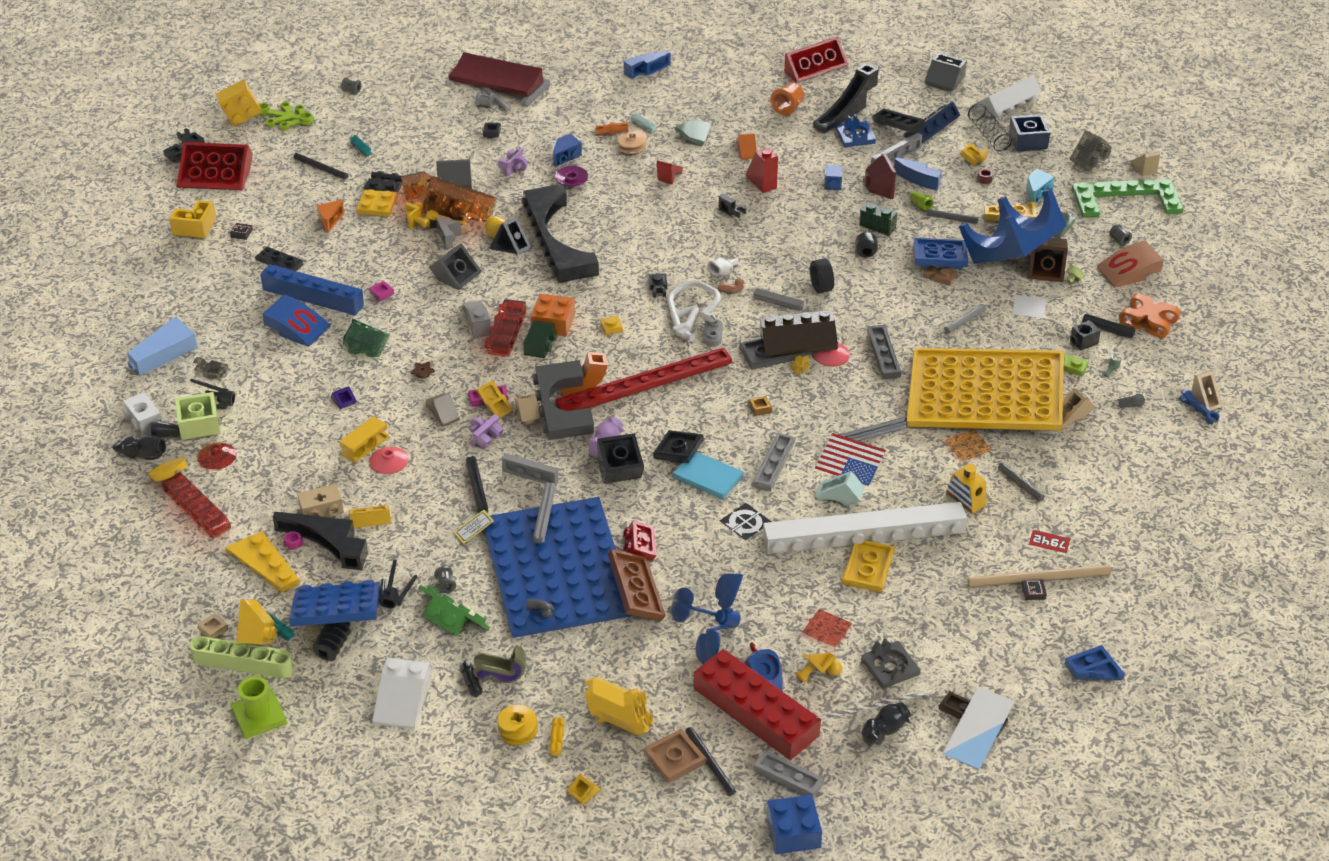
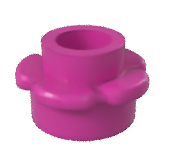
(293, 540)

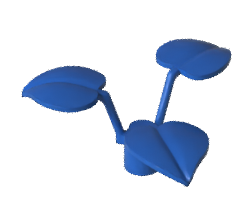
(726, 591)

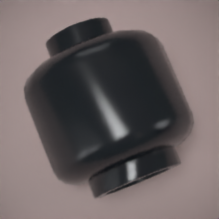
(866, 244)

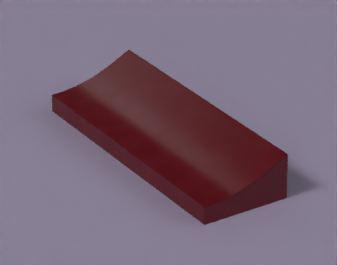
(497, 74)

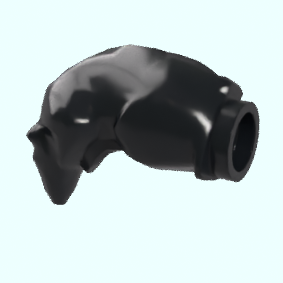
(146, 447)
(886, 722)

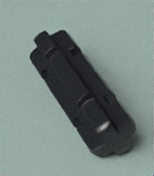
(471, 681)

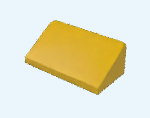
(370, 516)

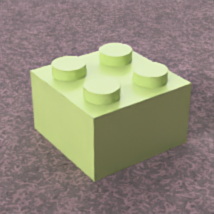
(197, 416)

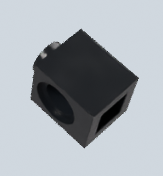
(1085, 335)

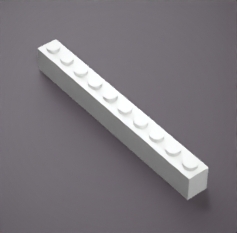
(868, 526)

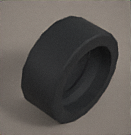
(821, 275)

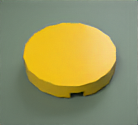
(167, 469)

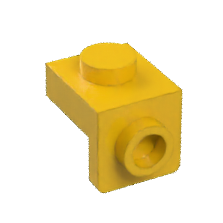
(973, 155)

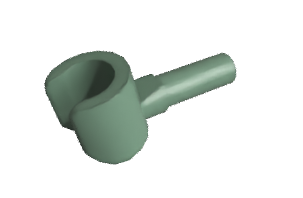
(1113, 364)

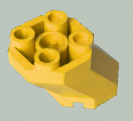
(618, 706)

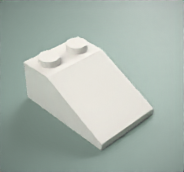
(401, 693)

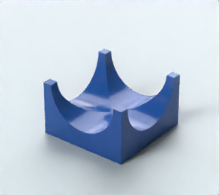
(1015, 233)

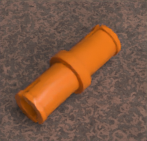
(612, 128)

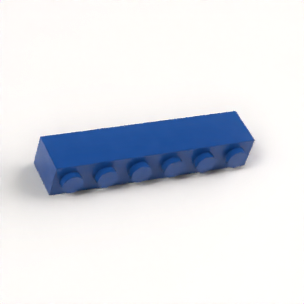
(312, 289)

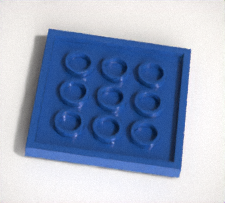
(335, 603)

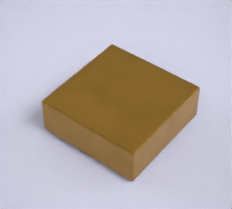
(760, 405)

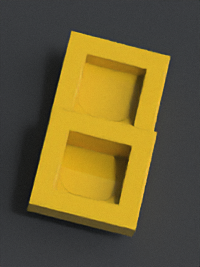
(494, 399)

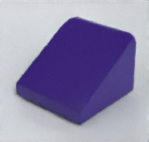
(343, 397)

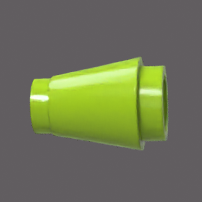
(922, 201)

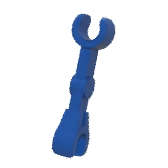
(1189, 399)

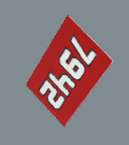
(1049, 541)

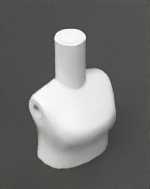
(721, 266)

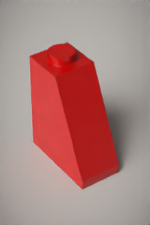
(764, 170)

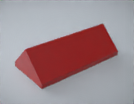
(815, 59)

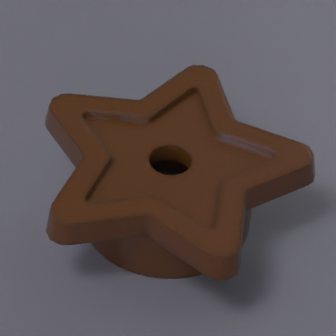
(422, 370)

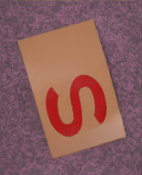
(1131, 264)

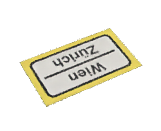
(473, 526)

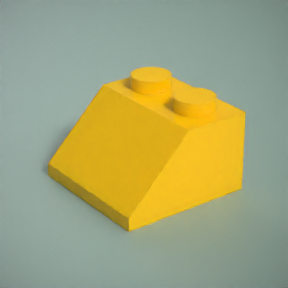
(255, 624)

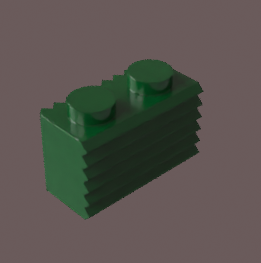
(878, 218)
(539, 339)

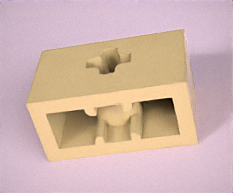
(321, 501)

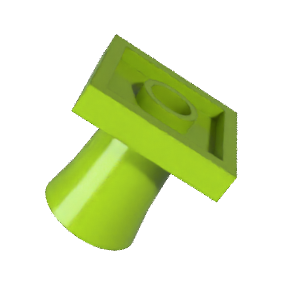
(258, 707)

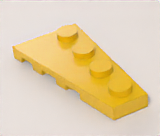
(264, 560)

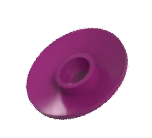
(571, 176)

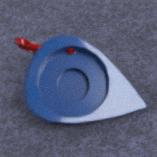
(766, 664)

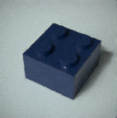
(1029, 132)

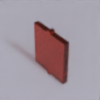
(827, 628)

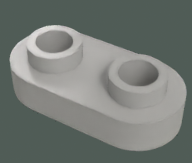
(713, 333)

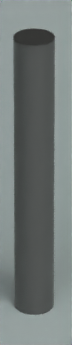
(954, 216)
(1020, 481)

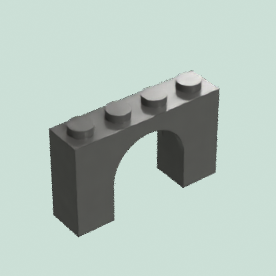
(558, 422)

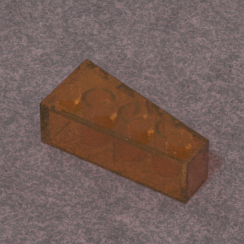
(457, 200)

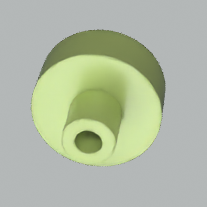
(1074, 273)

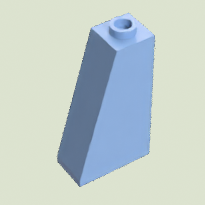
(162, 346)

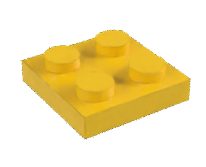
(377, 203)

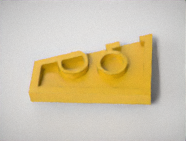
(992, 212)

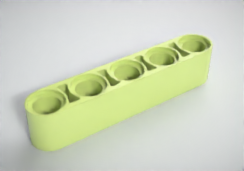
(241, 657)

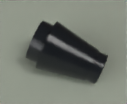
(164, 429)

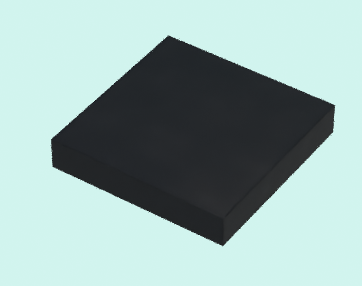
(678, 446)

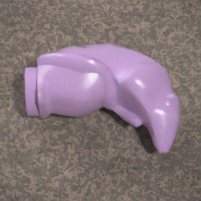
(608, 428)

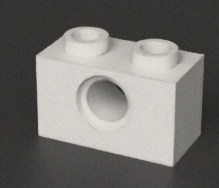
(141, 412)

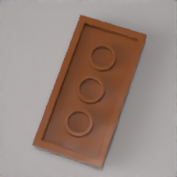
(636, 585)

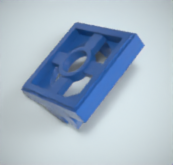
(849, 141)

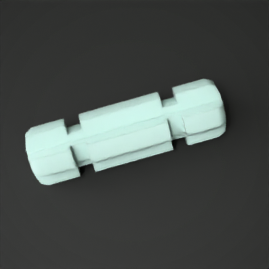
(643, 122)

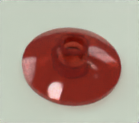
(217, 455)

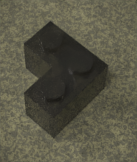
(1089, 150)

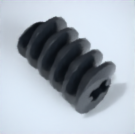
(331, 640)

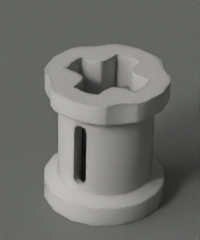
(486, 100)

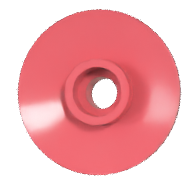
(832, 357)
(388, 460)

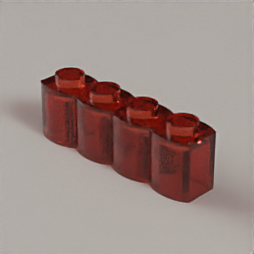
(506, 327)

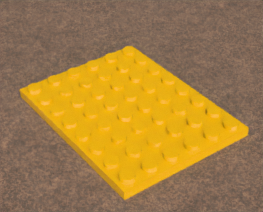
(986, 389)

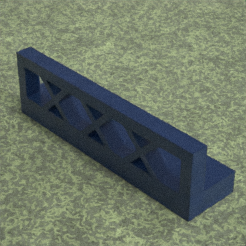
(937, 121)

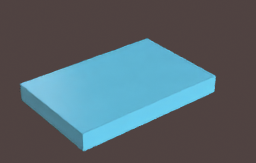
(709, 475)

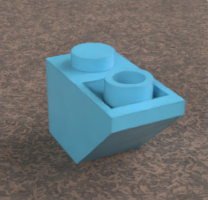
(1037, 183)

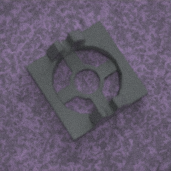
(880, 650)

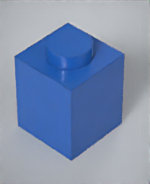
(833, 177)

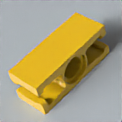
(363, 439)

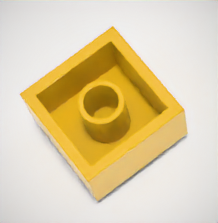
(238, 103)

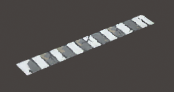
(874, 705)

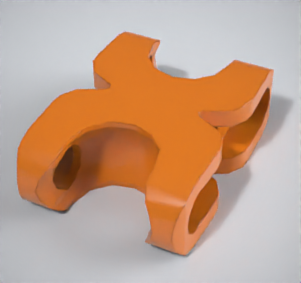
(1149, 315)

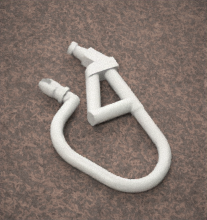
(683, 329)

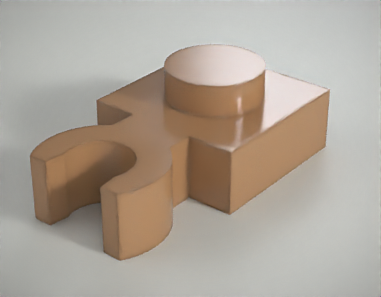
(941, 275)

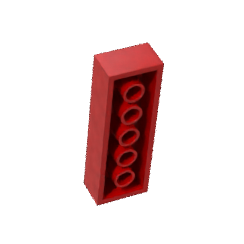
(757, 704)

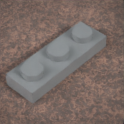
(529, 469)
(788, 774)

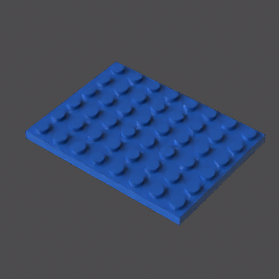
(564, 570)

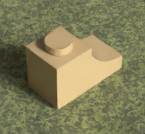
(1075, 408)
(527, 409)

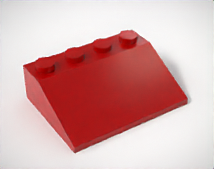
(214, 166)

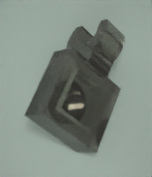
(211, 370)

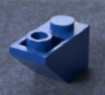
(566, 149)

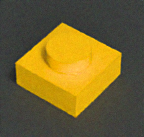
(611, 325)

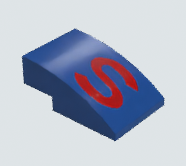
(295, 320)

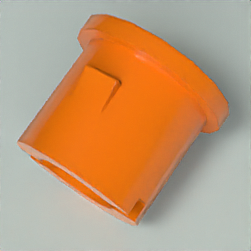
(781, 98)

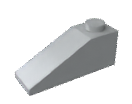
(477, 318)

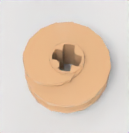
(632, 142)

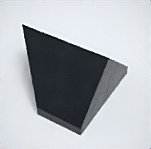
(511, 238)

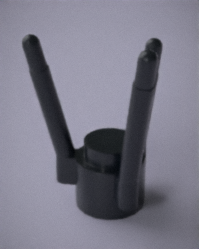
(224, 396)
(390, 597)

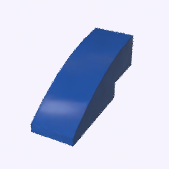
(646, 63)
(918, 173)

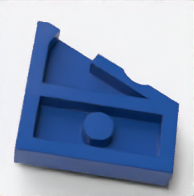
(1094, 665)

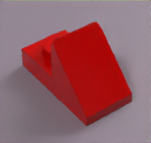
(667, 171)

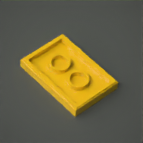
(868, 565)

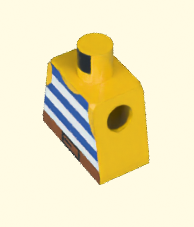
(968, 488)

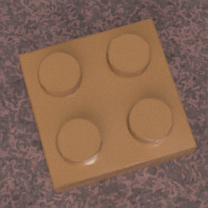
(674, 755)

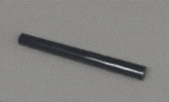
(321, 166)
(713, 765)

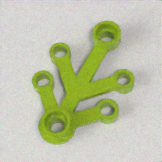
(304, 118)

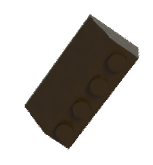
(798, 333)

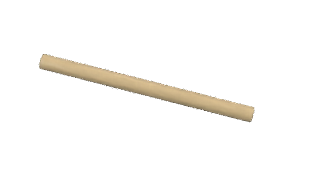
(1055, 574)

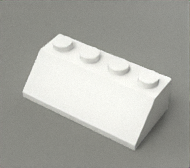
(1010, 96)

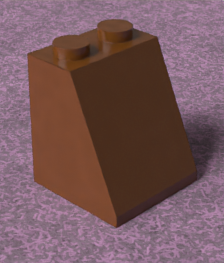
(1049, 260)

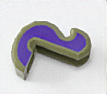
(500, 668)

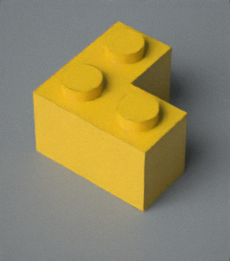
(195, 221)

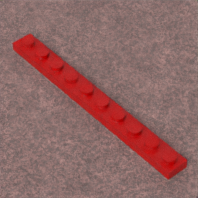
(644, 381)

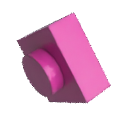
(381, 291)

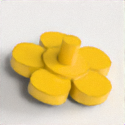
(801, 364)

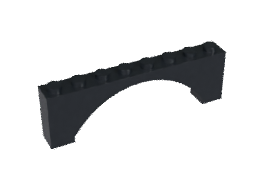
(565, 262)

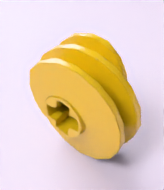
(517, 724)

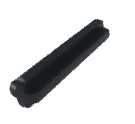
(1110, 326)

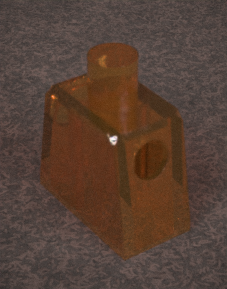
(415, 184)

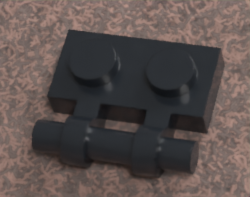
(379, 183)

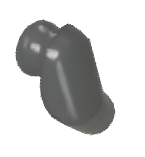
(1136, 400)
(535, 604)

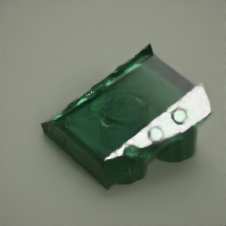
(364, 339)

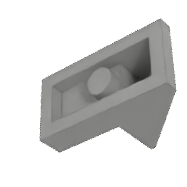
(448, 230)

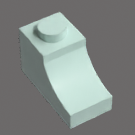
(842, 488)

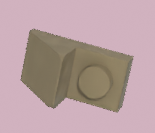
(443, 409)

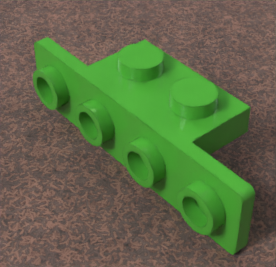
(446, 614)

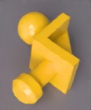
(413, 215)
(821, 663)

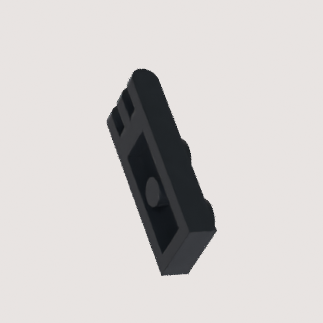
(278, 258)

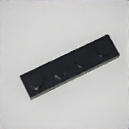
(899, 120)

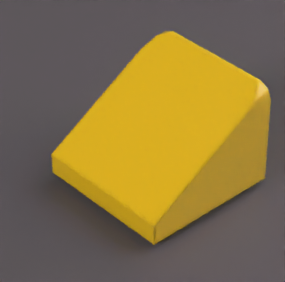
(583, 789)

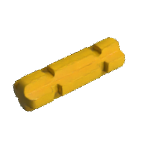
(556, 736)

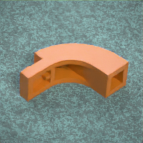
(593, 372)

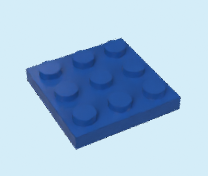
(940, 253)

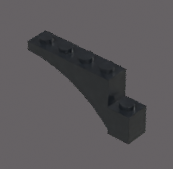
(851, 100)
(331, 533)

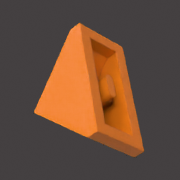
(746, 145)
(330, 214)

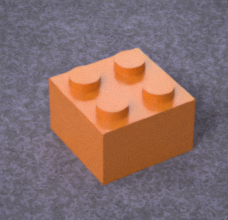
(555, 310)

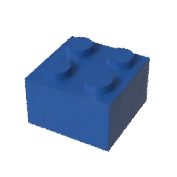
(794, 824)

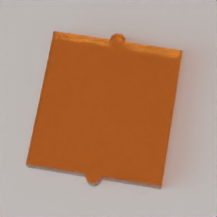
(968, 445)

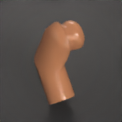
(731, 288)

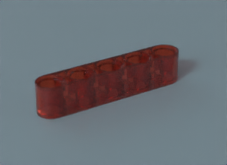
(196, 505)

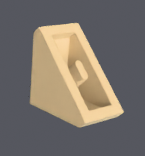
(1147, 163)
(1206, 391)

